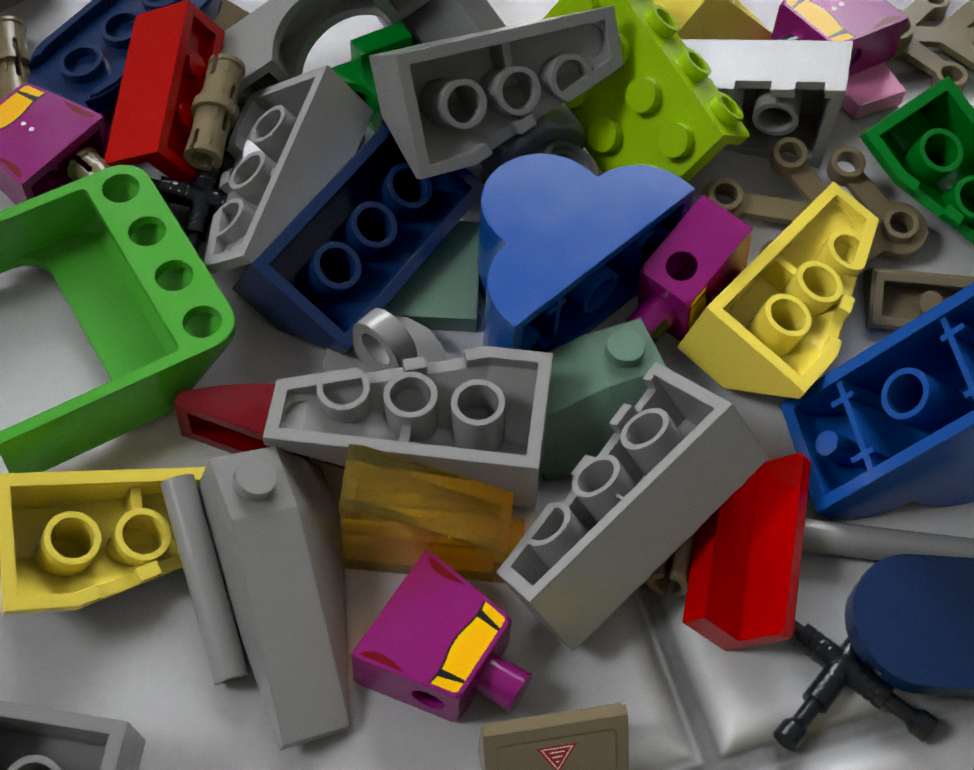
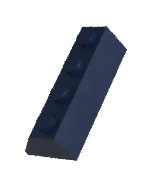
(355, 244)

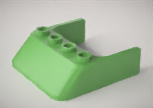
(136, 297)

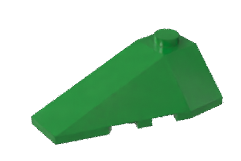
(931, 153)

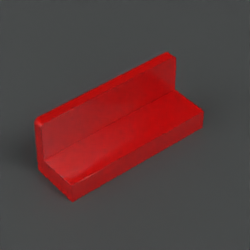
(158, 86)
(750, 559)

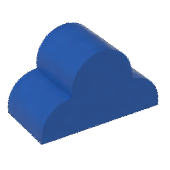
(567, 245)
(894, 419)

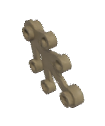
(951, 36)
(780, 210)

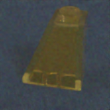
(402, 507)

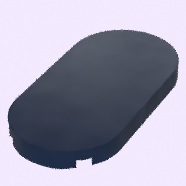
(90, 50)
(916, 623)

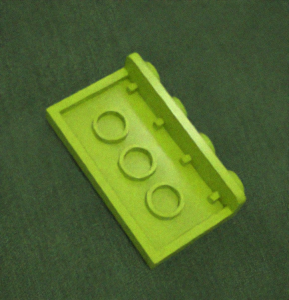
(659, 103)

